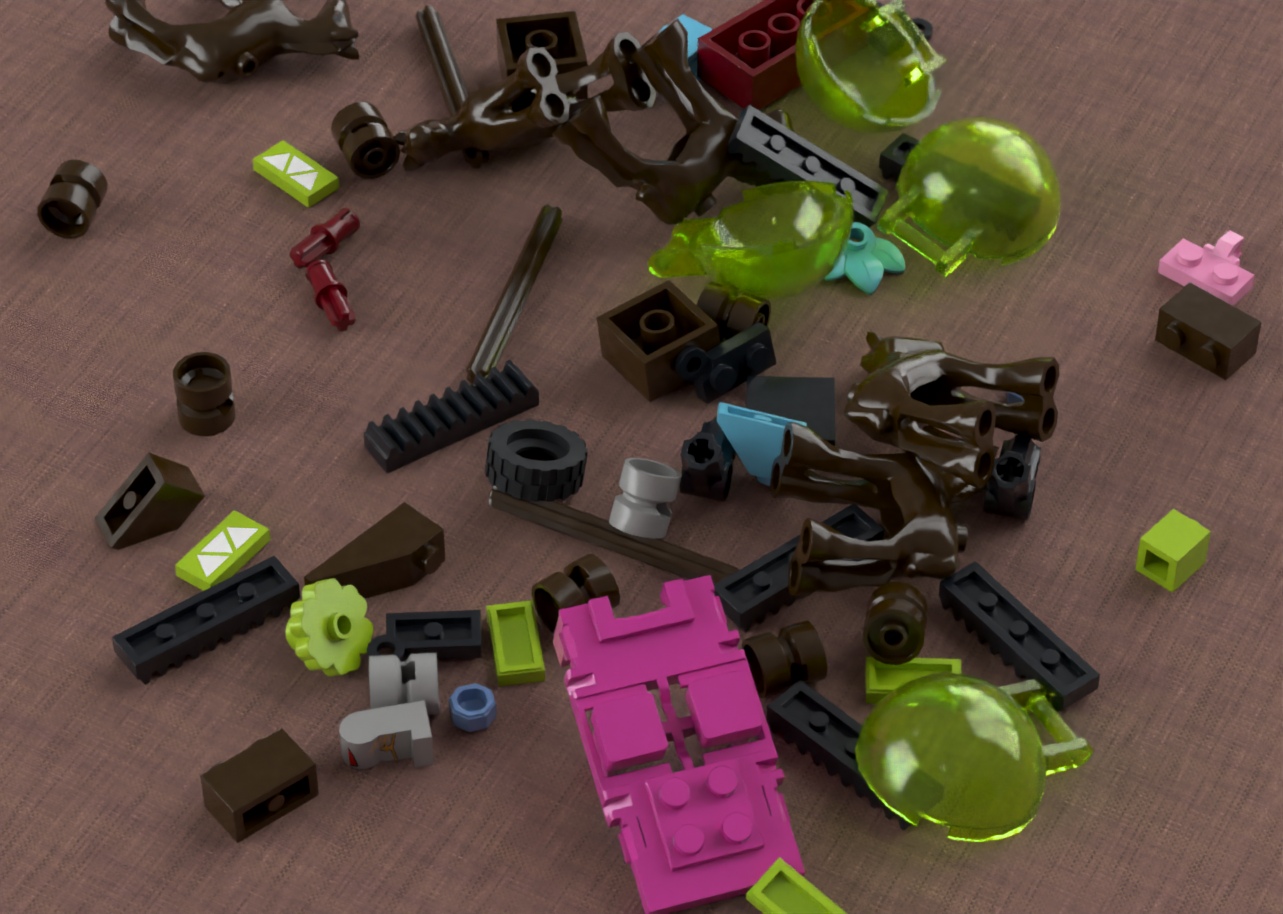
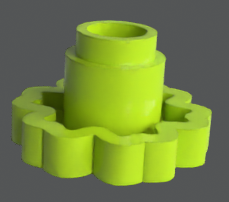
(329, 627)

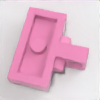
(1210, 267)

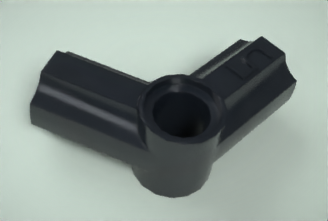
(707, 463)
(1013, 480)

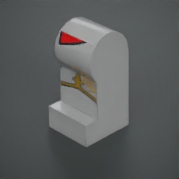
(387, 735)

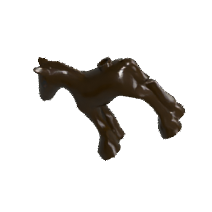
(238, 41)
(529, 104)
(697, 160)
(921, 384)
(904, 488)

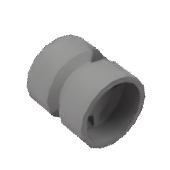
(646, 491)
(404, 681)

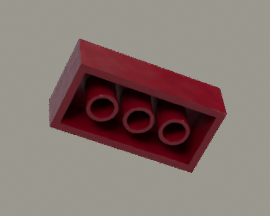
(754, 53)

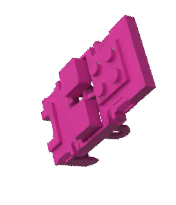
(692, 830)

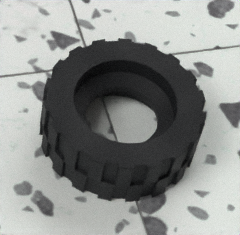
(553, 477)

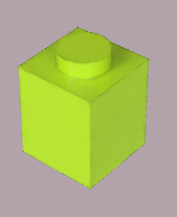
(1172, 550)

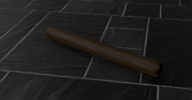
(446, 72)
(515, 292)
(603, 534)

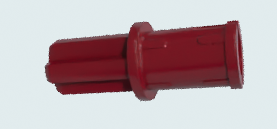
(324, 238)
(330, 294)

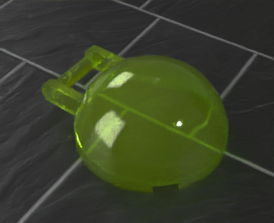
(866, 65)
(978, 191)
(767, 245)
(965, 753)

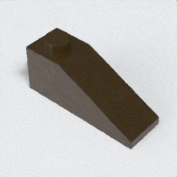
(387, 555)

